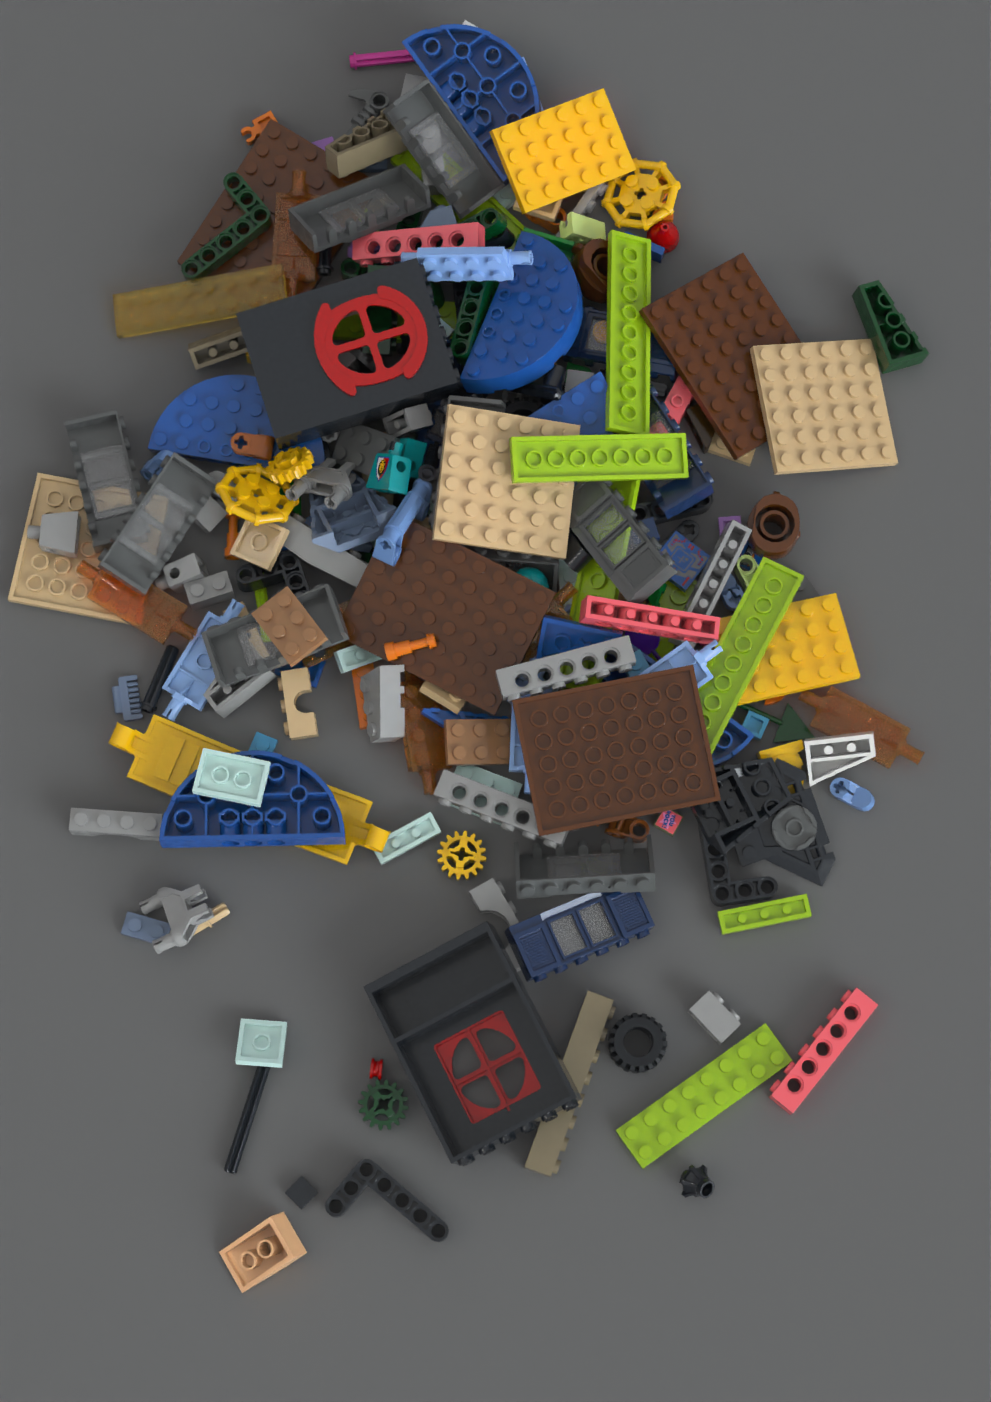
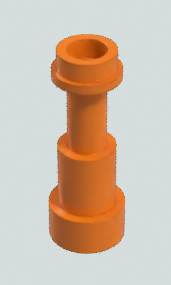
(231, 536)
(405, 647)

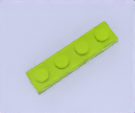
(764, 914)

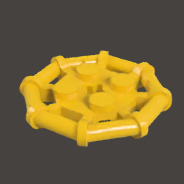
(642, 207)
(247, 504)

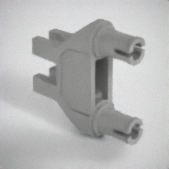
(326, 482)
(180, 914)

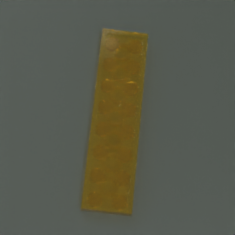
(197, 300)

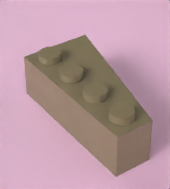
(364, 146)

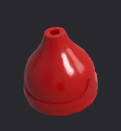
(664, 234)

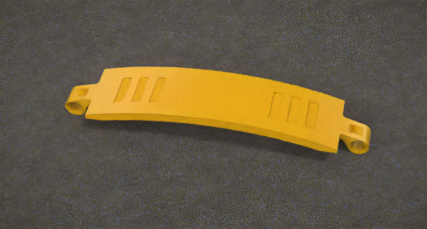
(173, 752)

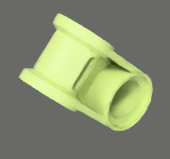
(745, 576)

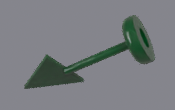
(790, 726)

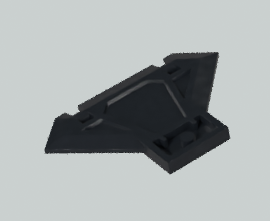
(762, 845)

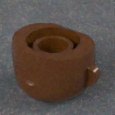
(590, 268)
(784, 513)

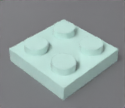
(261, 1043)

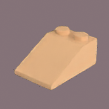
(262, 1251)

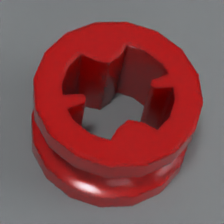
(376, 1069)

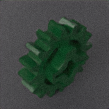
(371, 1114)

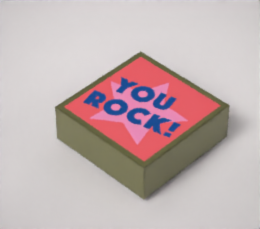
(668, 822)

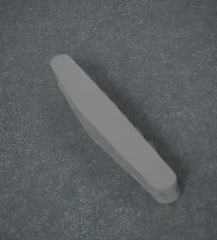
(343, 565)

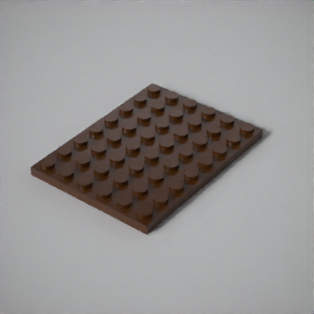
(268, 172)
(708, 340)
(470, 603)
(616, 750)

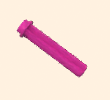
(379, 58)

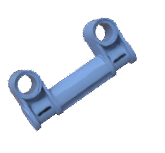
(414, 505)

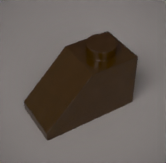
(700, 427)

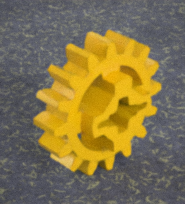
(290, 465)
(452, 854)

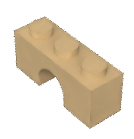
(293, 684)

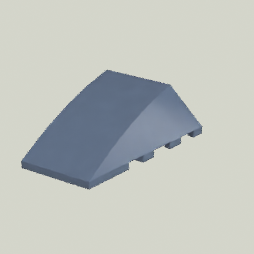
(353, 521)

